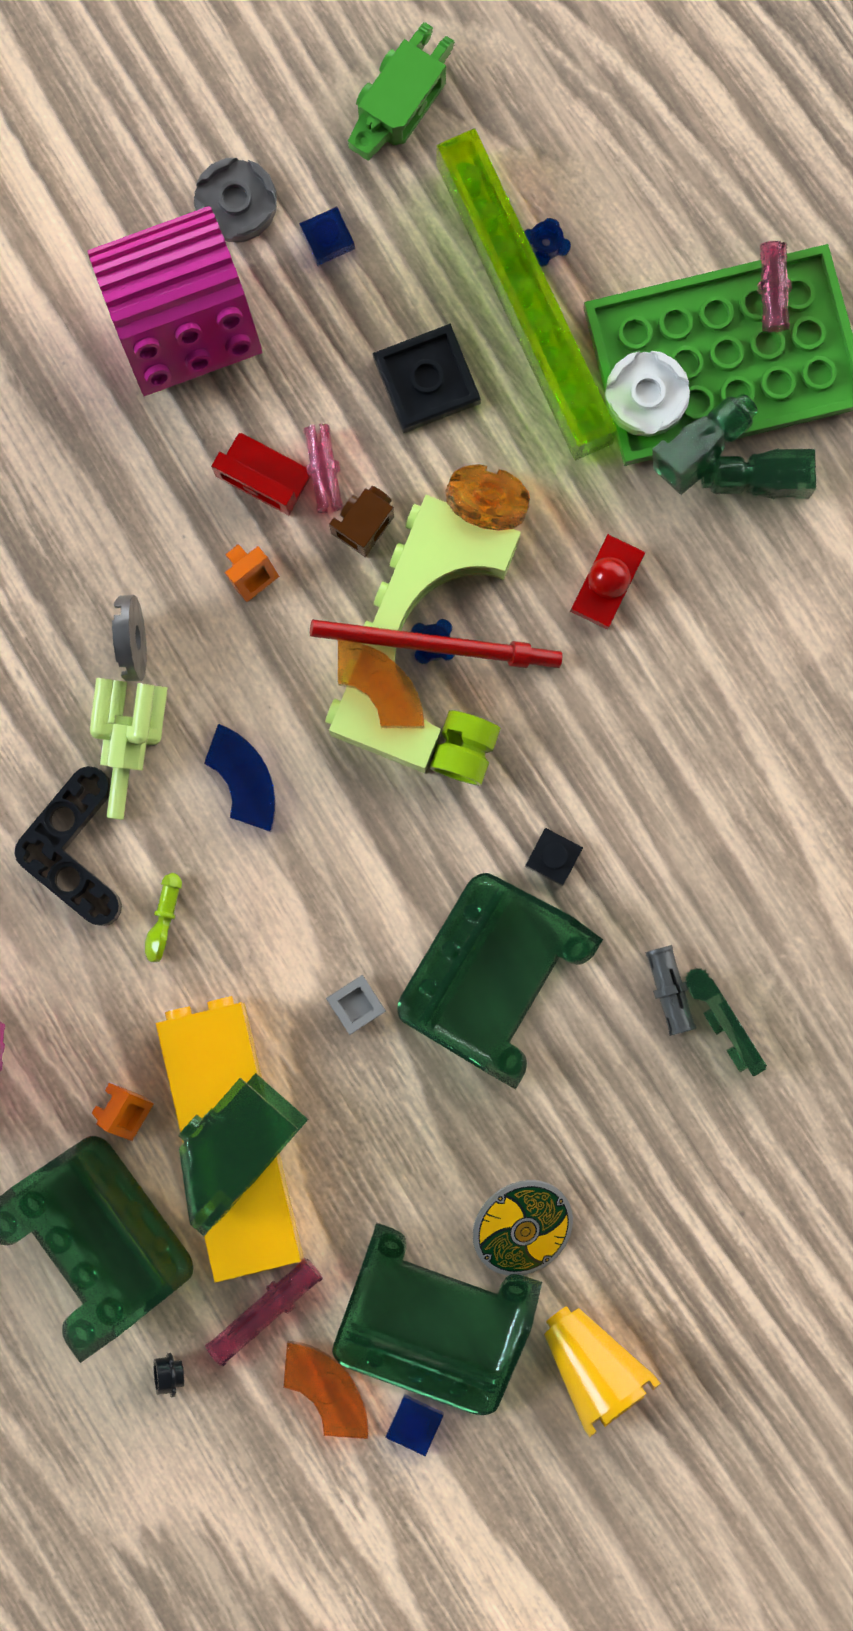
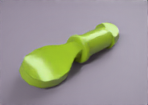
(157, 936)

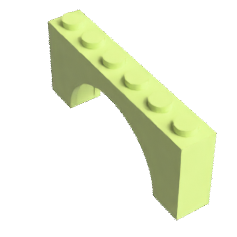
(436, 552)

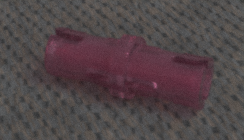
(774, 286)
(323, 468)

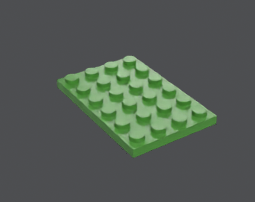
(718, 339)

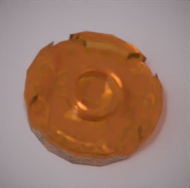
(487, 497)

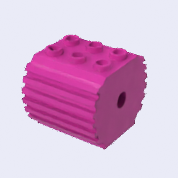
(176, 300)

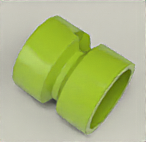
(465, 747)

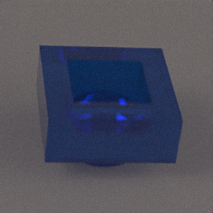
(327, 236)
(414, 1425)

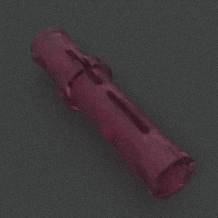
(278, 1299)

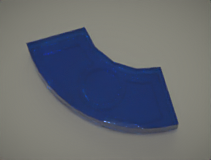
(246, 777)

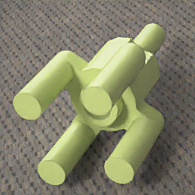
(125, 736)

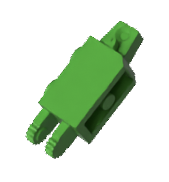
(400, 93)

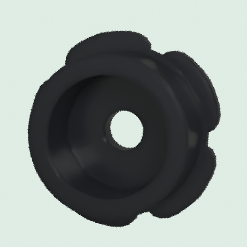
(168, 1375)

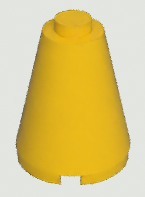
(595, 1368)

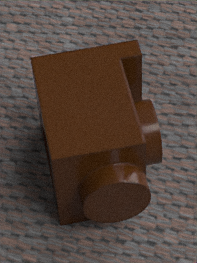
(363, 520)

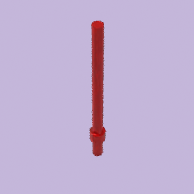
(516, 654)

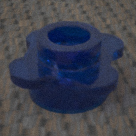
(550, 230)
(441, 628)

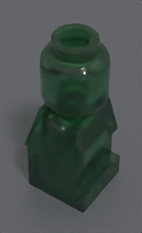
(702, 442)
(765, 474)

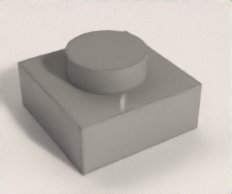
(356, 1004)

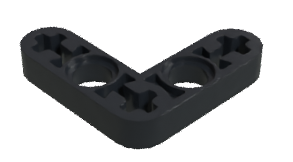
(57, 841)

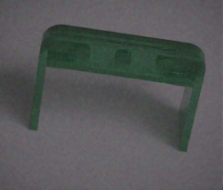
(233, 1148)

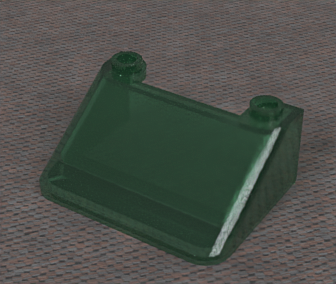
(489, 972)
(434, 1329)

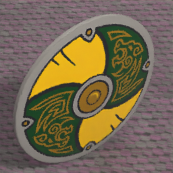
(522, 1227)

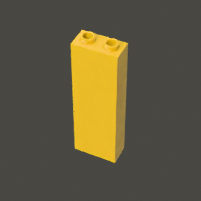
(203, 1061)

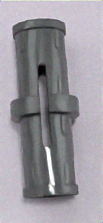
(670, 990)

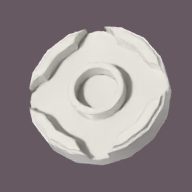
(647, 393)

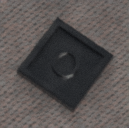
(426, 378)

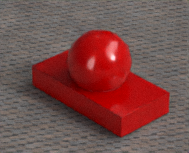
(607, 581)

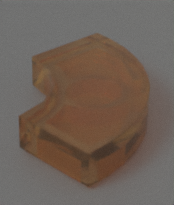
(382, 683)
(329, 1388)

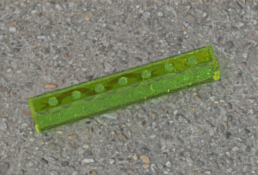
(525, 294)

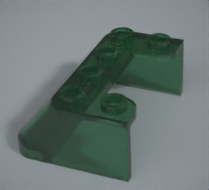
(100, 1238)

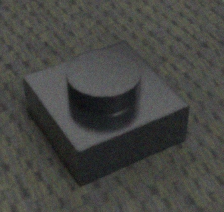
(553, 857)

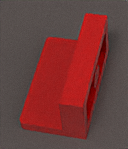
(262, 473)

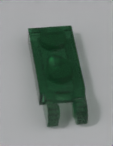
(723, 1019)

